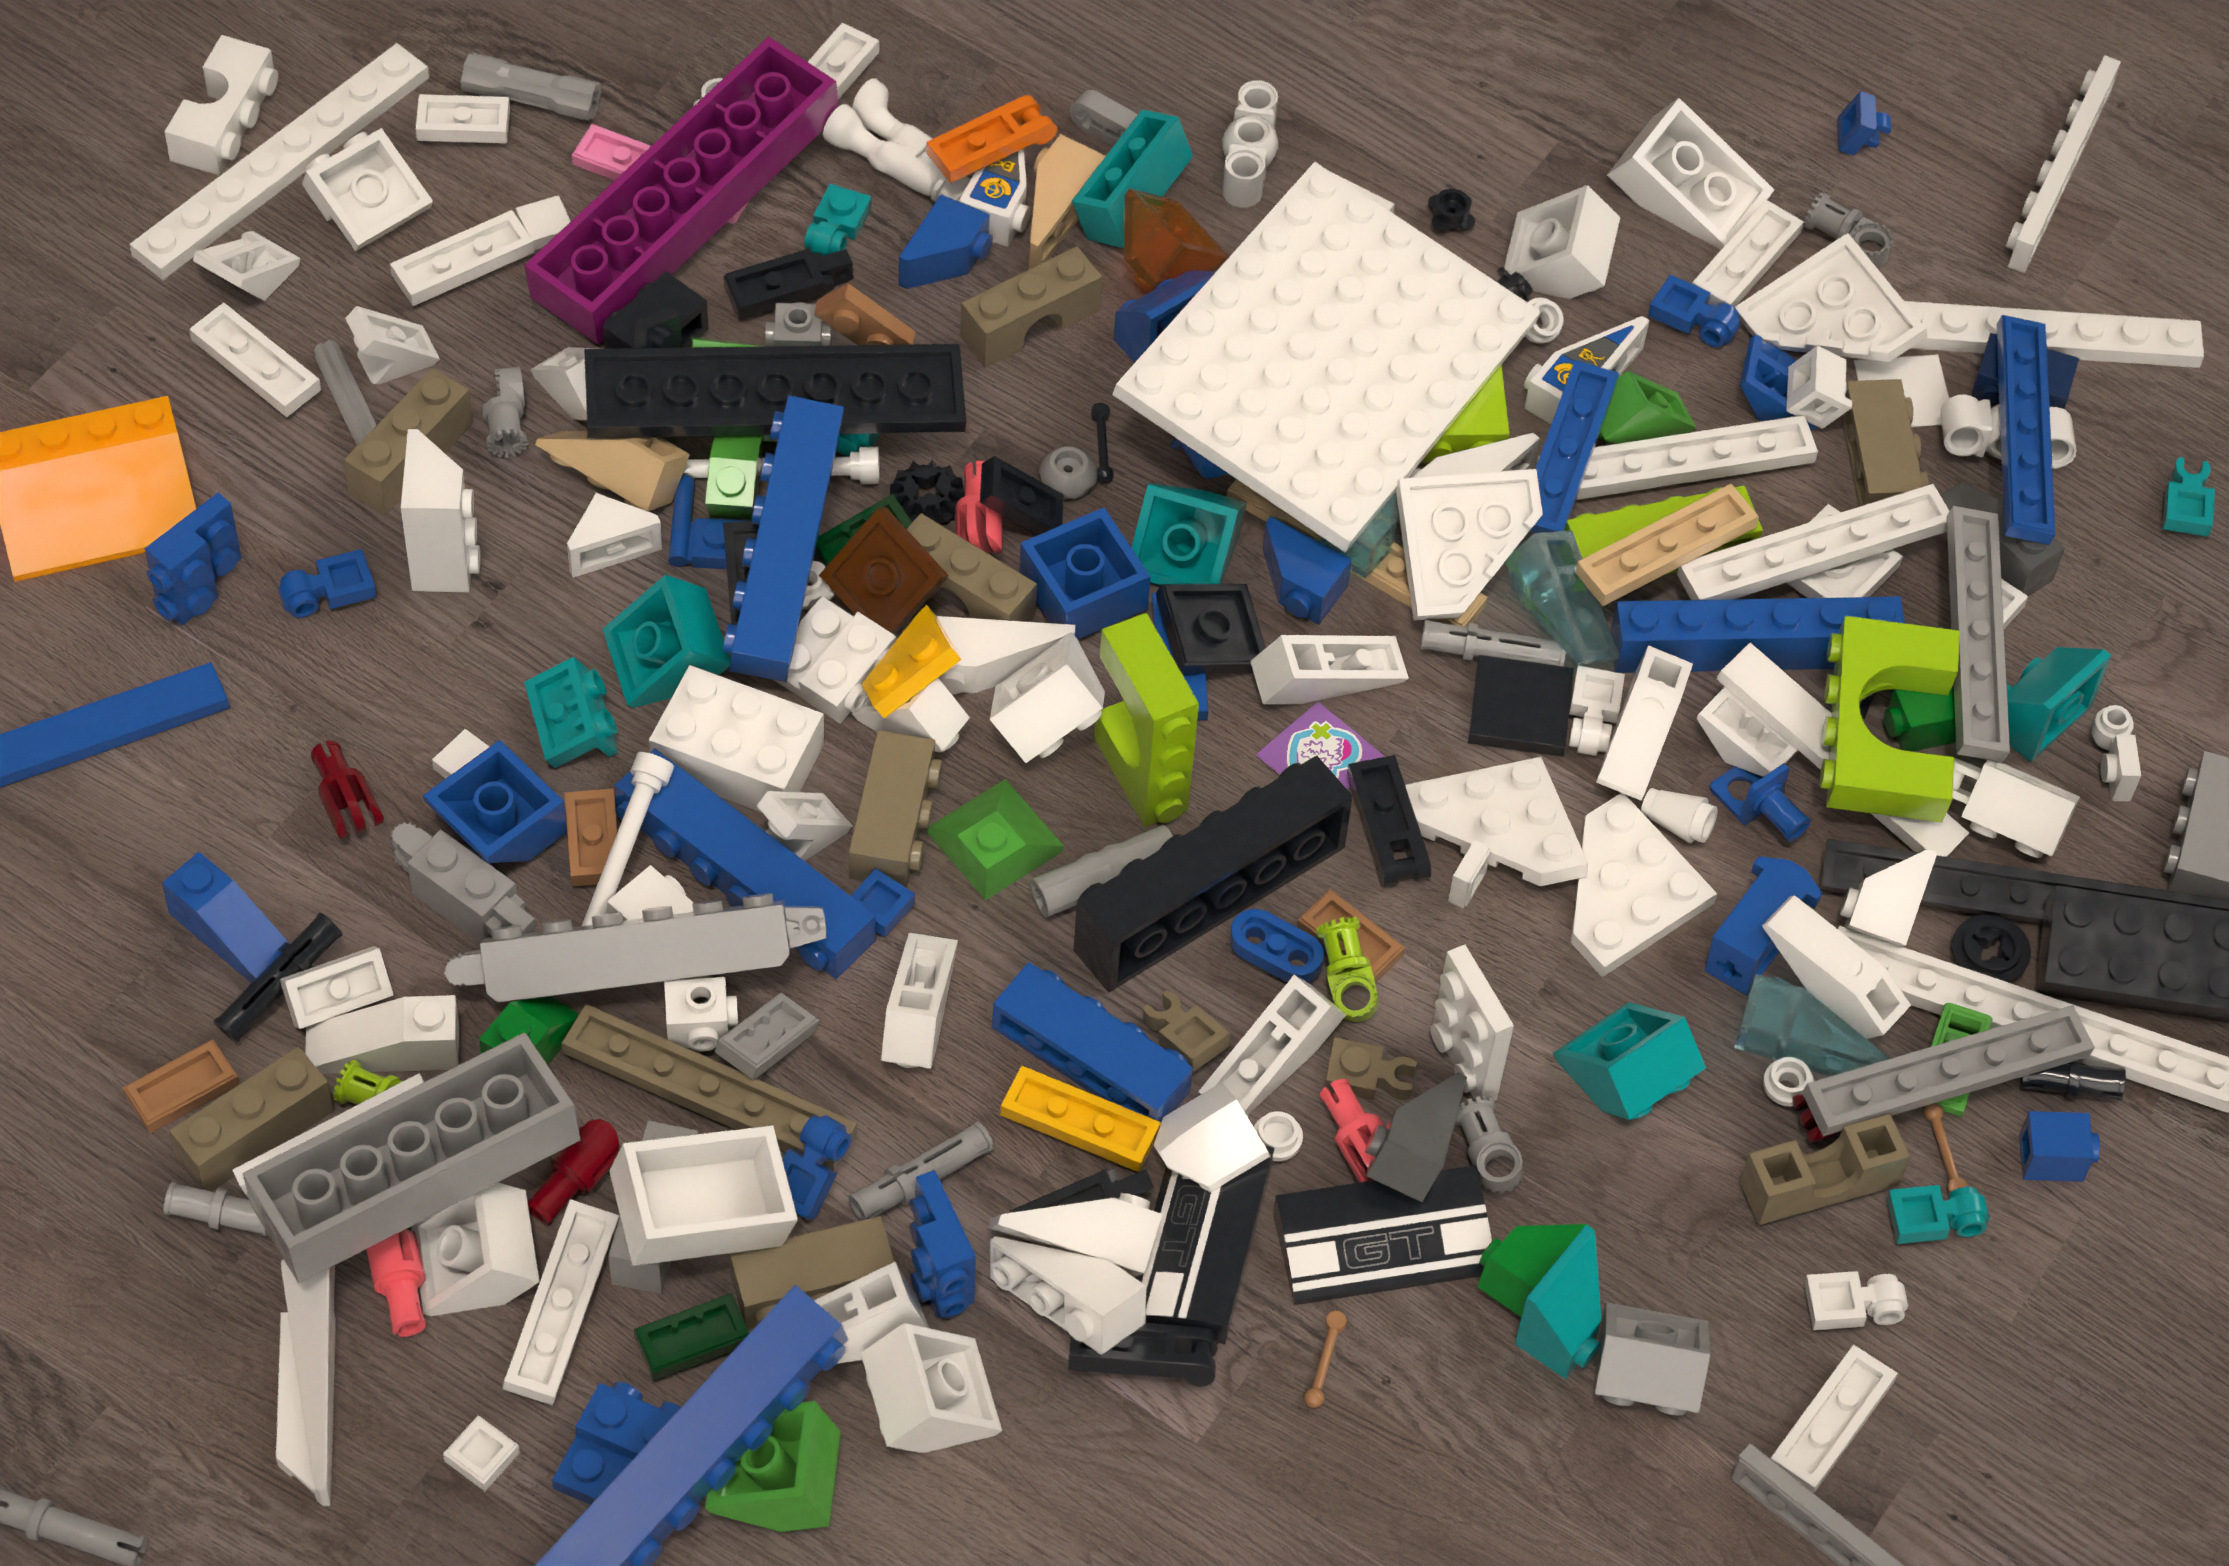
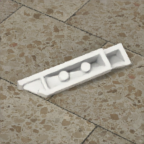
(307, 1381)

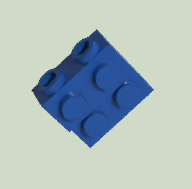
(191, 558)
(942, 1251)
(608, 1439)

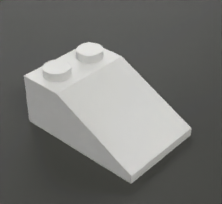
(1690, 176)

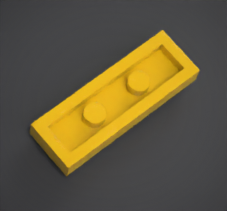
(1080, 1118)

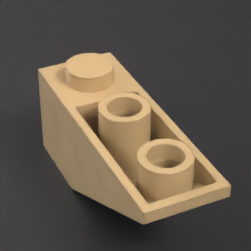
(636, 468)

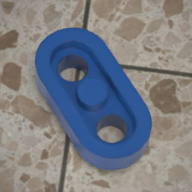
(1278, 947)

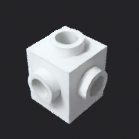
(699, 1011)

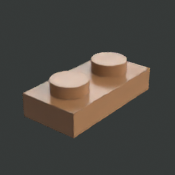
(862, 318)
(590, 833)

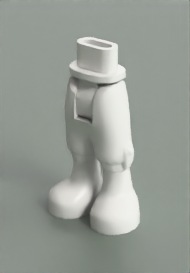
(901, 155)

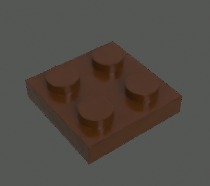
(884, 572)

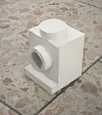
(1818, 387)

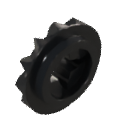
(936, 507)
(1982, 933)

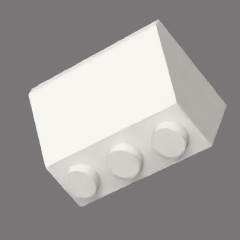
(437, 519)

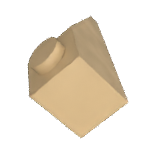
(1059, 178)

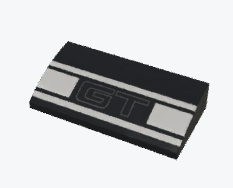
(1380, 1239)
(1202, 1248)

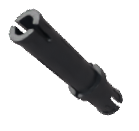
(267, 987)

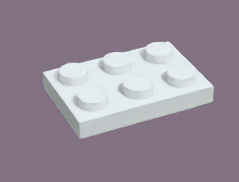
(1471, 1024)

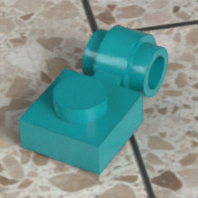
(837, 219)
(1923, 1215)

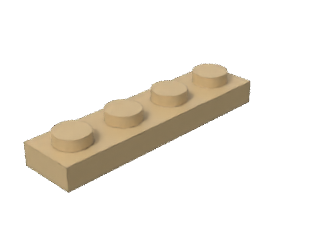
(1666, 544)

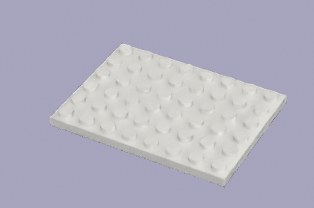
(1327, 355)

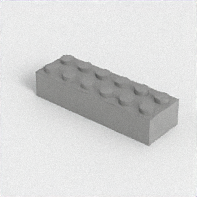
(411, 1157)

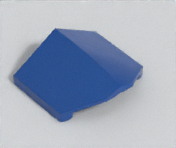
(1766, 380)

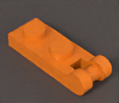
(990, 138)

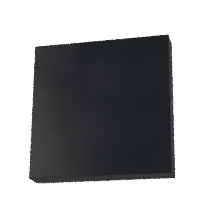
(1210, 627)
(1521, 705)

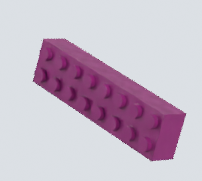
(683, 187)

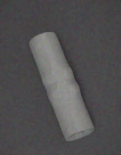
(1064, 885)

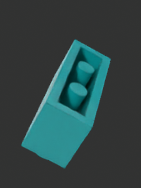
(1143, 159)

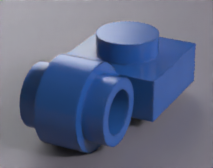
(1685, 305)
(340, 579)
(805, 1172)

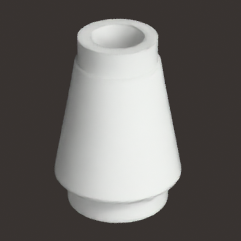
(1681, 814)

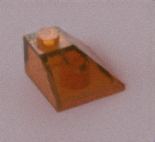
(1165, 240)

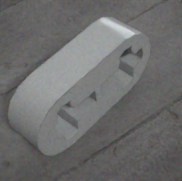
(1101, 116)

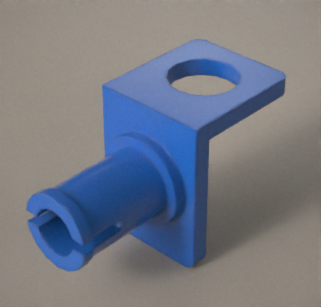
(1763, 797)

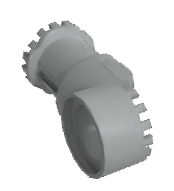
(1839, 221)
(504, 414)
(1488, 1143)

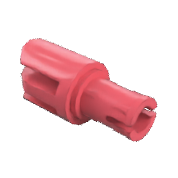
(973, 519)
(1353, 1124)
(398, 1275)

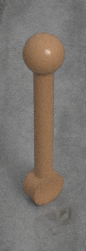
(1934, 1114)
(1335, 1324)

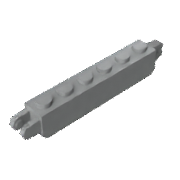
(637, 950)

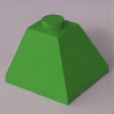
(995, 839)

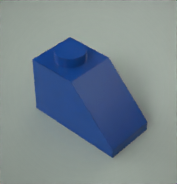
(945, 244)
(1304, 571)

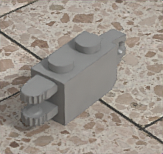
(458, 883)

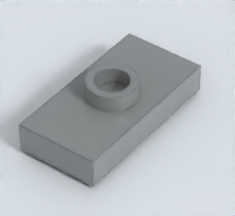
(766, 1036)

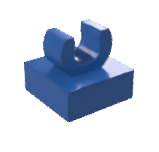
(1861, 124)

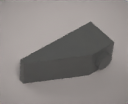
(2023, 562)
(1416, 1140)

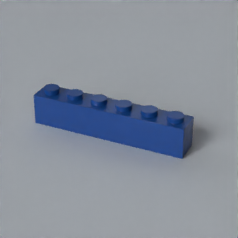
(785, 539)
(1714, 632)
(746, 861)

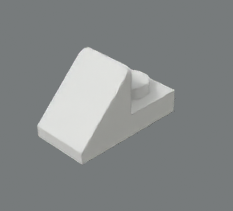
(389, 345)
(803, 821)

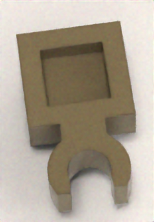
(1189, 1033)
(1366, 1070)

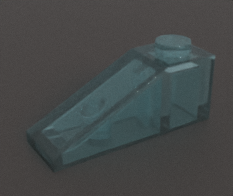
(1559, 599)
(1793, 1023)

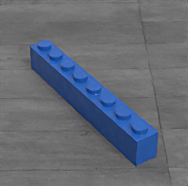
(705, 1438)

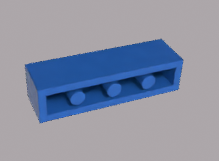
(1090, 1044)

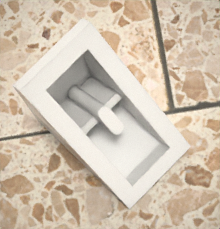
(611, 535)

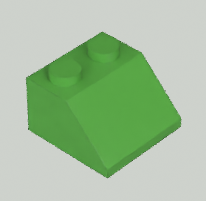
(786, 1479)

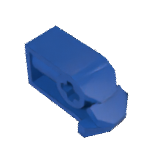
(1741, 943)

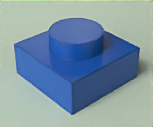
(884, 899)

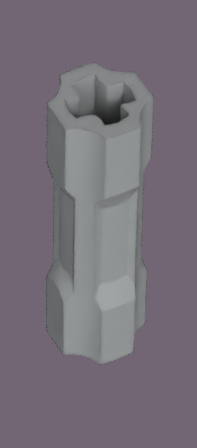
(559, 93)

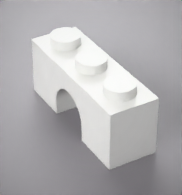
(212, 132)

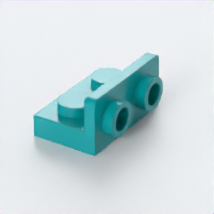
(571, 712)

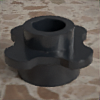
(1451, 210)
(1515, 283)

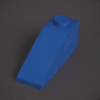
(222, 916)

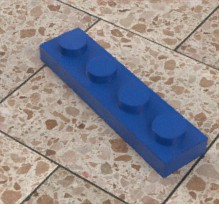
(1572, 442)

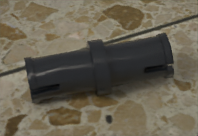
(2078, 1080)

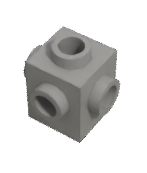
(797, 326)

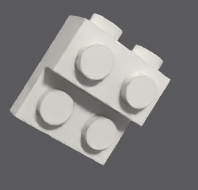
(365, 188)
(834, 658)

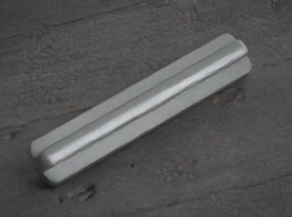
(344, 390)

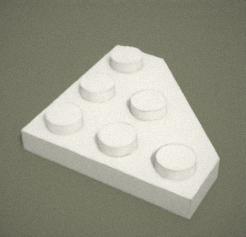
(1834, 304)
(1461, 534)
(1510, 811)
(1633, 887)

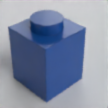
(2057, 1146)

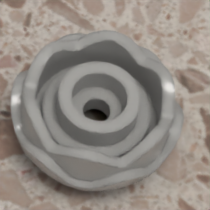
(1072, 484)

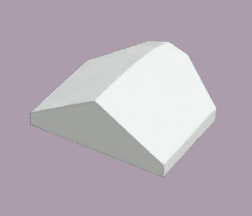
(250, 263)
(1743, 736)
(1209, 1139)

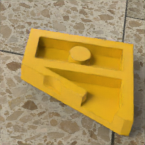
(911, 663)

